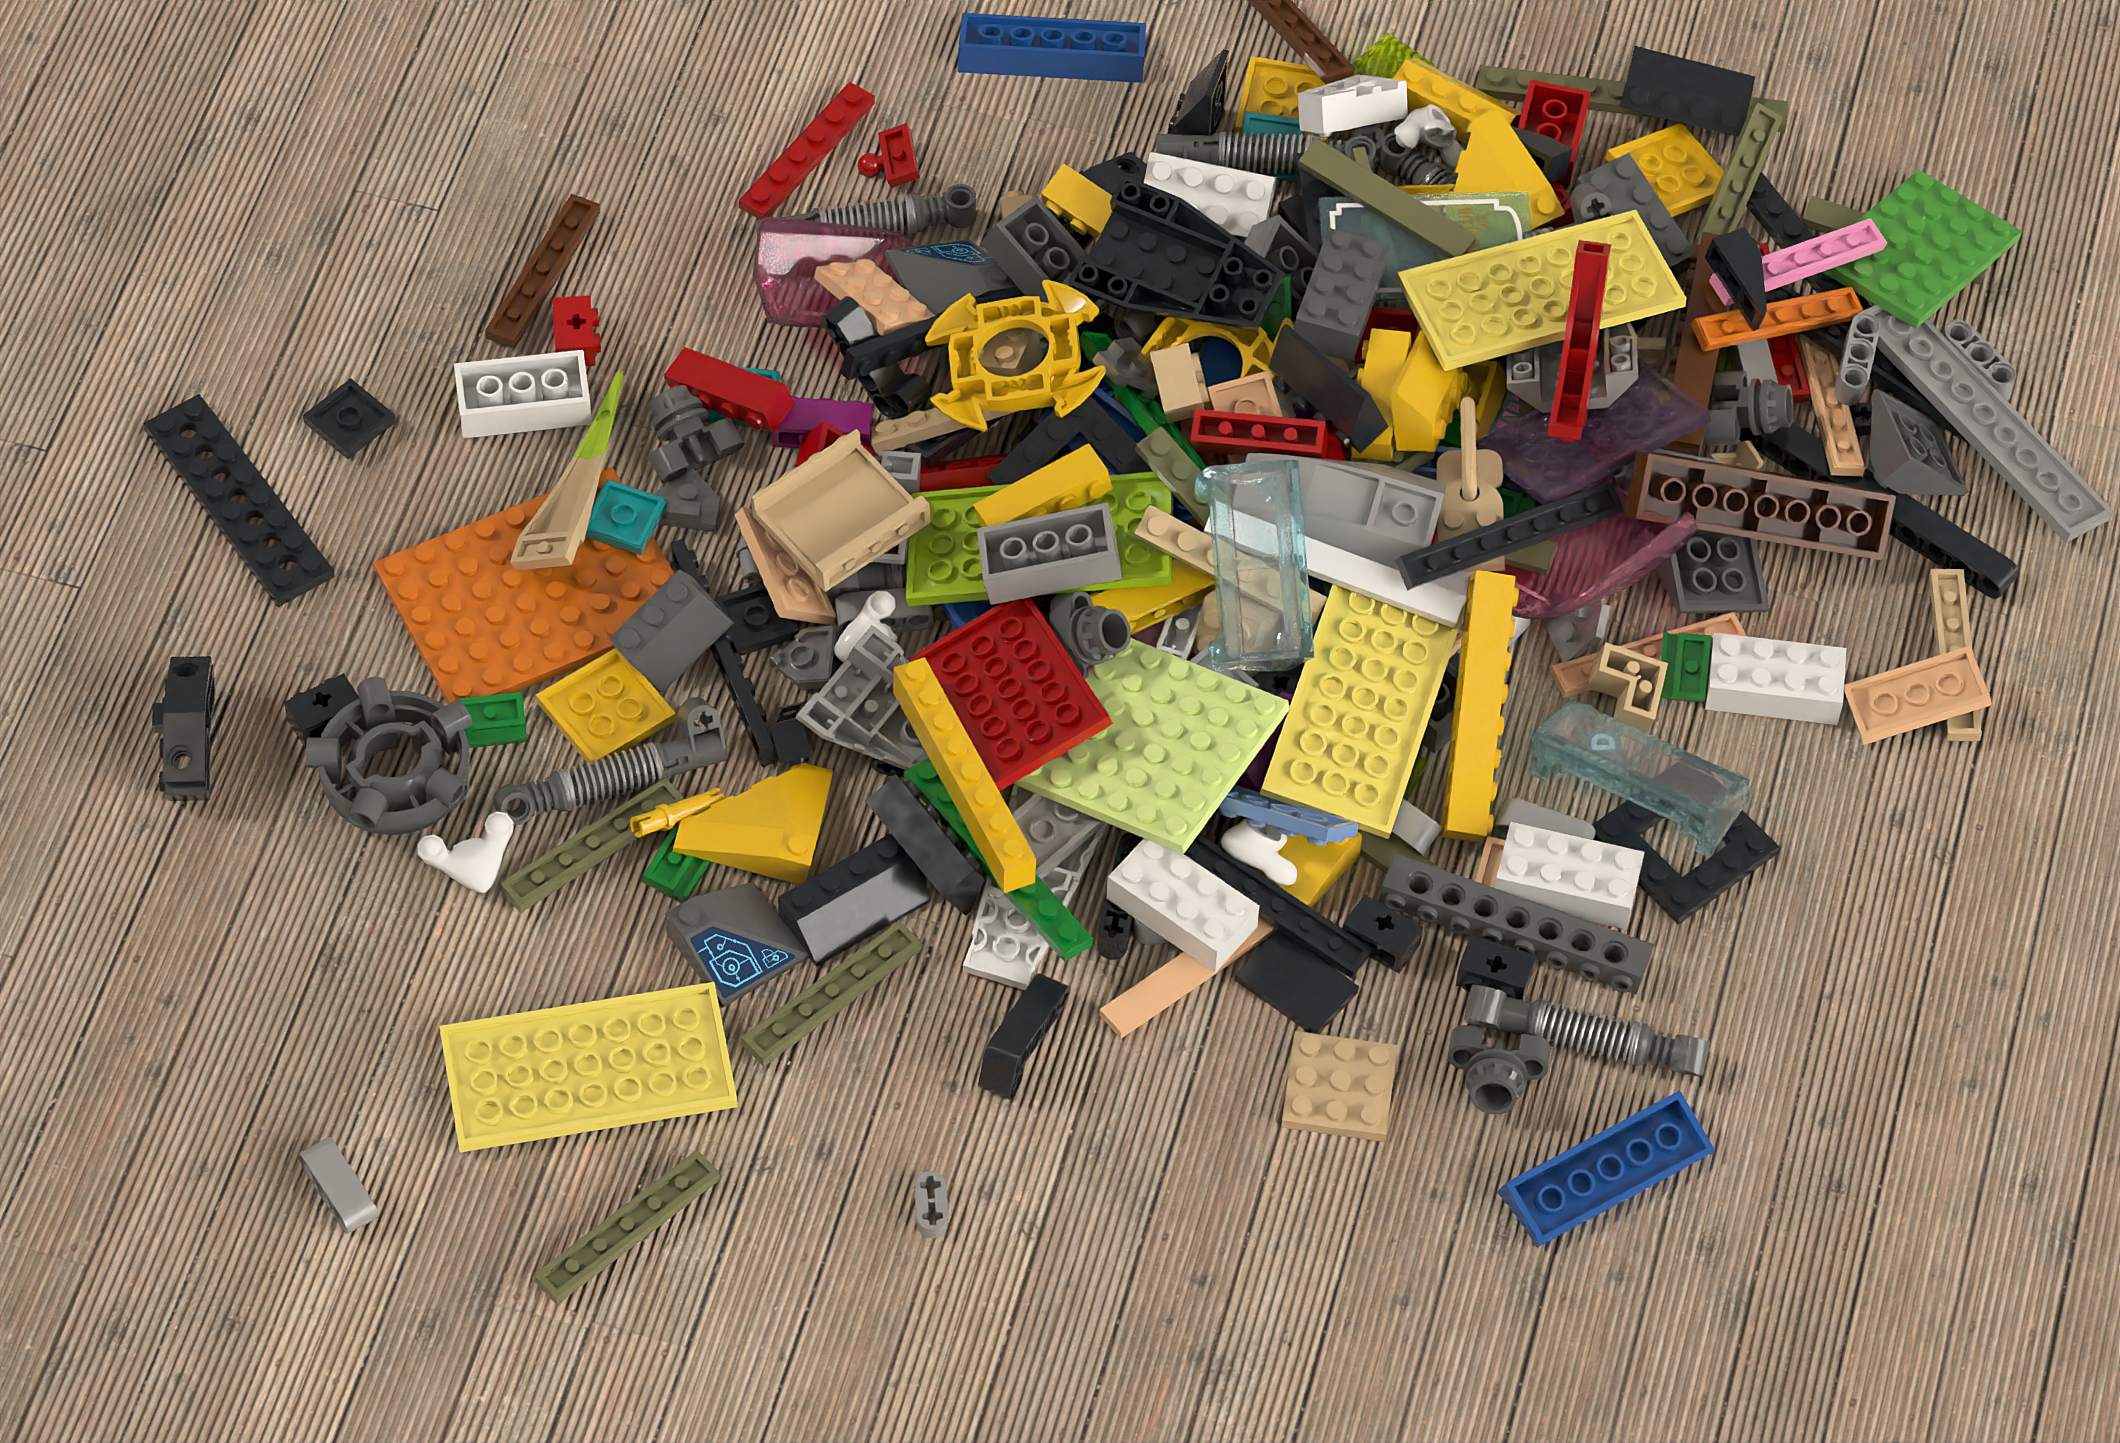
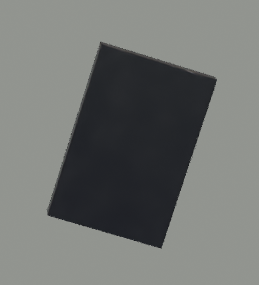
(1296, 983)

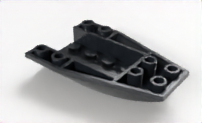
(1175, 262)

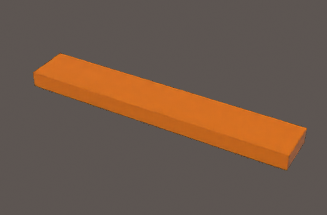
(1780, 319)

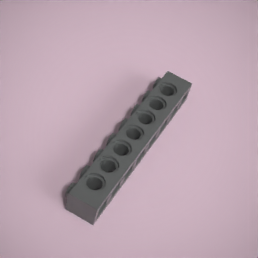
(1506, 909)

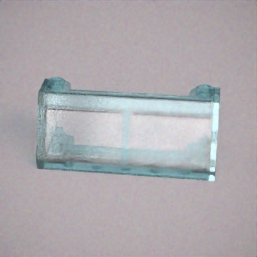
(1258, 566)
(1642, 770)

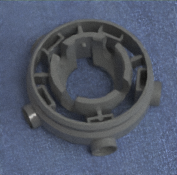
(417, 797)

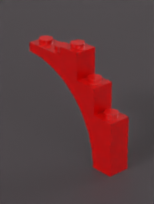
(1580, 341)

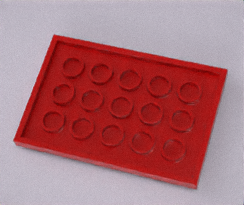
(1015, 690)

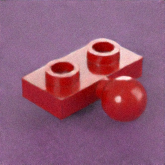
(897, 157)

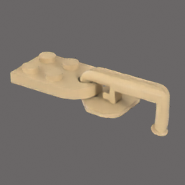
(1470, 486)

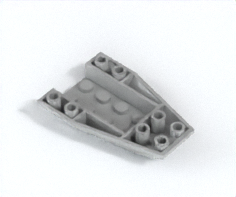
(1535, 371)
(1365, 506)

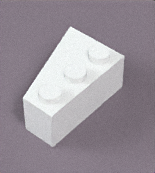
(1352, 104)

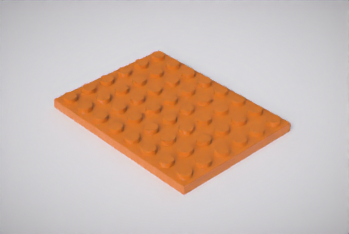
(506, 628)

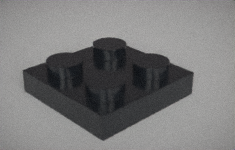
(349, 418)
(755, 620)

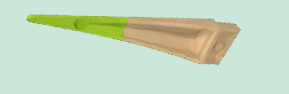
(564, 516)

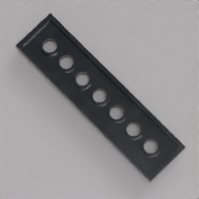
(231, 517)

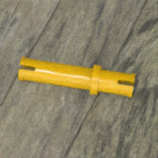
(668, 815)

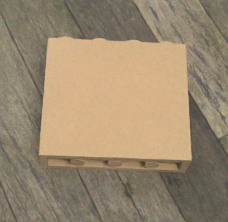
(838, 511)

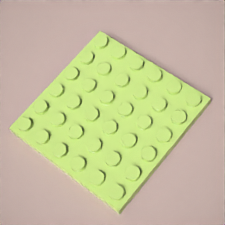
(1171, 749)

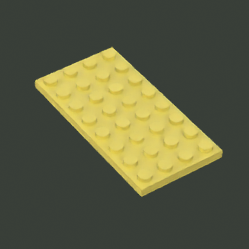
(1522, 290)
(1360, 711)
(587, 1067)

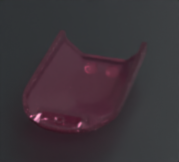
(788, 260)
(1598, 562)

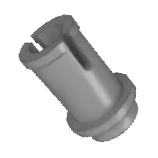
(749, 568)

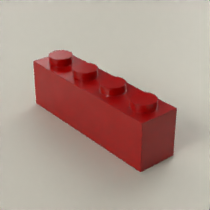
(731, 390)
(1251, 433)

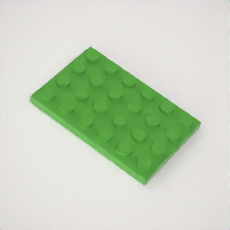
(1931, 249)

